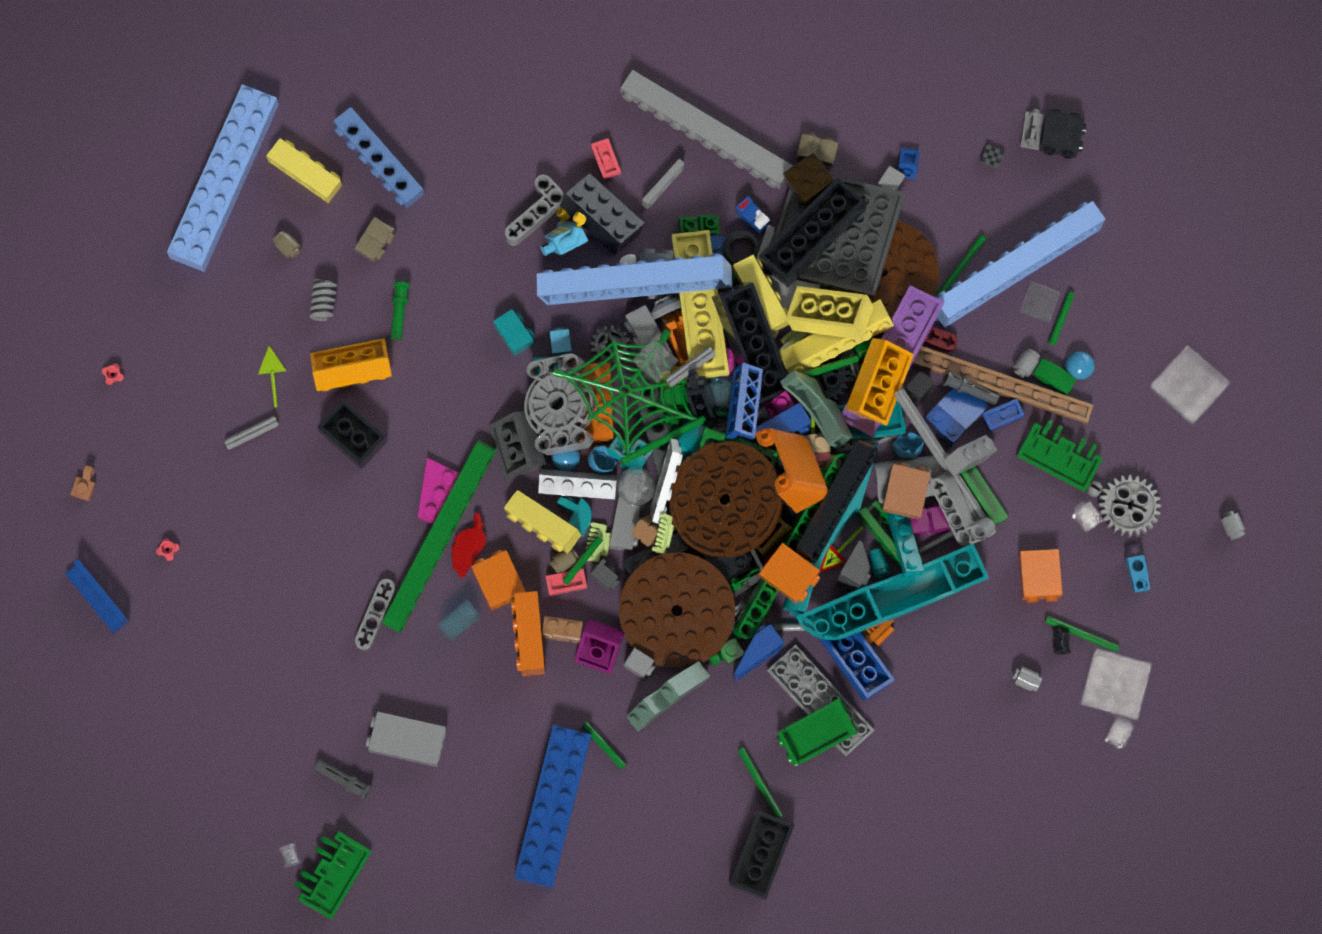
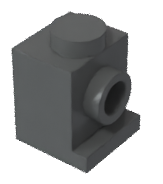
(605, 576)

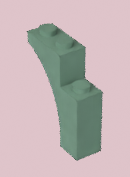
(822, 409)
(667, 695)

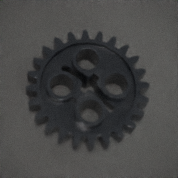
(841, 376)

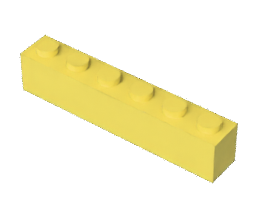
(820, 348)

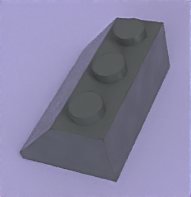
(516, 445)
(855, 572)

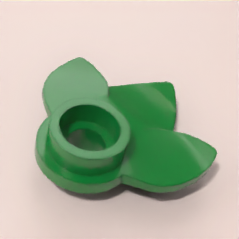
(736, 584)

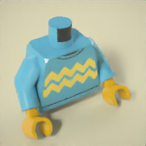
(566, 235)

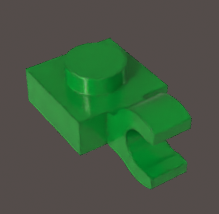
(729, 652)

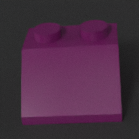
(599, 646)

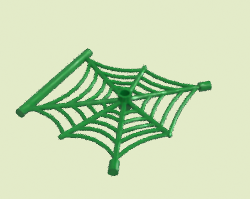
(654, 444)

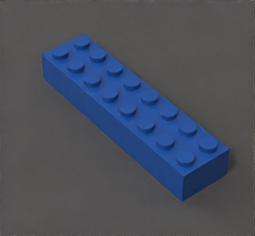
(552, 807)

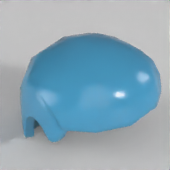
(1079, 365)
(908, 446)
(600, 460)
(566, 461)

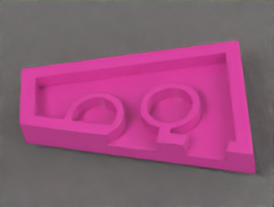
(435, 490)

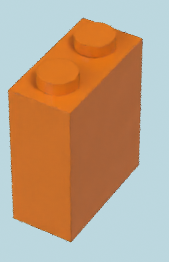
(790, 574)
(1040, 575)
(497, 579)

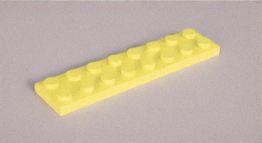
(699, 313)

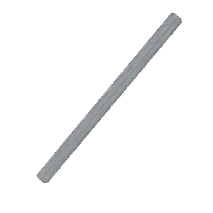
(937, 451)

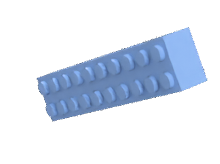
(223, 178)
(1020, 262)
(634, 279)

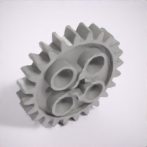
(1133, 489)

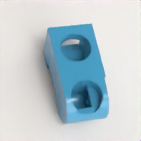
(1137, 573)

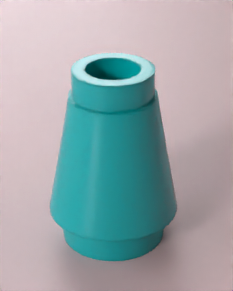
(879, 565)

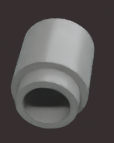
(1026, 363)
(1233, 525)
(1027, 679)

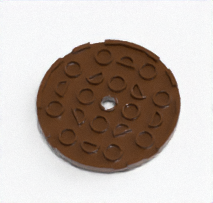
(908, 263)
(753, 503)
(680, 581)

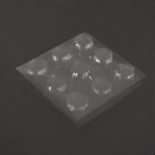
(1189, 385)
(1116, 684)

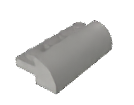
(882, 472)

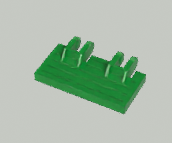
(1059, 458)
(335, 875)

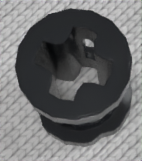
(1059, 650)

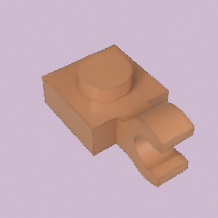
(83, 486)

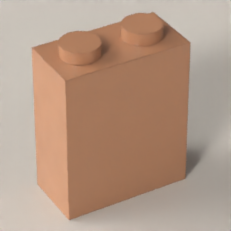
(906, 490)

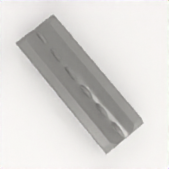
(814, 691)

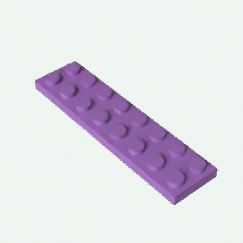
(911, 326)

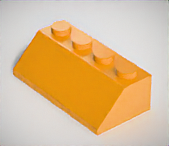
(350, 365)
(878, 380)

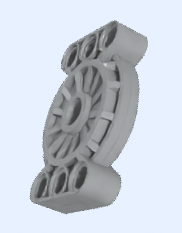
(565, 422)

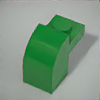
(672, 424)

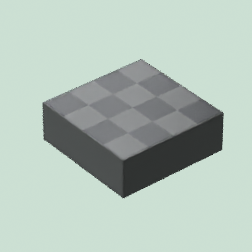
(992, 157)

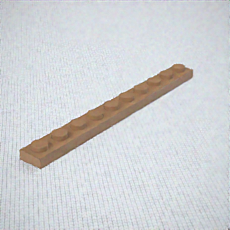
(1005, 385)

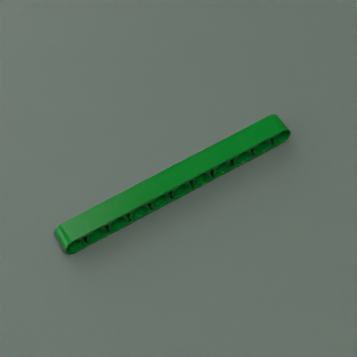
(801, 518)
(439, 536)

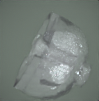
(636, 486)

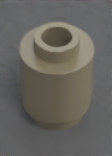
(287, 245)
(562, 561)

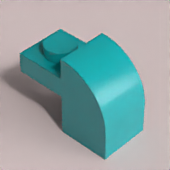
(617, 451)
(581, 513)

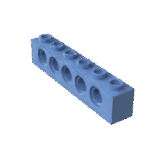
(350, 120)

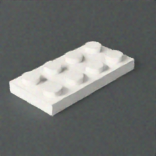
(667, 476)

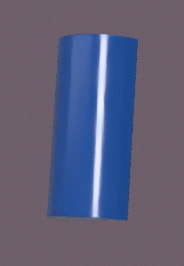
(859, 664)

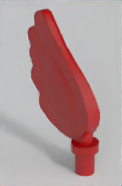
(468, 546)

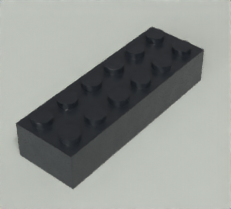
(812, 232)
(751, 337)

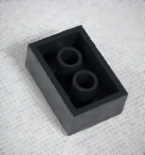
(352, 434)

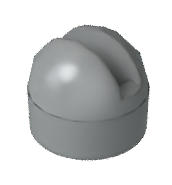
(1092, 491)

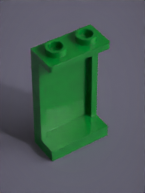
(817, 732)

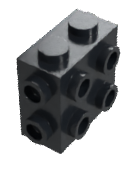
(1062, 134)
(731, 566)

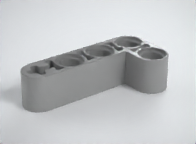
(532, 214)
(964, 528)

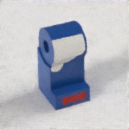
(752, 215)

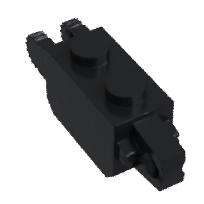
(700, 397)

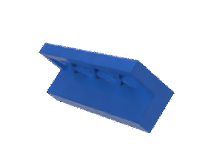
(738, 398)
(96, 597)

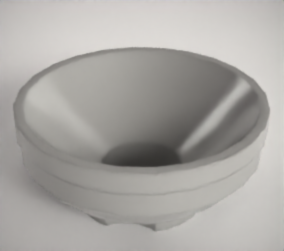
(665, 306)

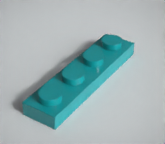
(905, 545)

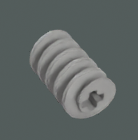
(321, 300)

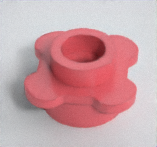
(107, 371)
(169, 555)

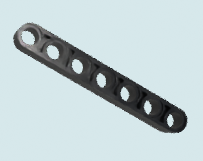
(837, 500)

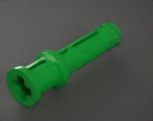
(399, 301)

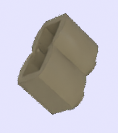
(824, 149)
(375, 240)

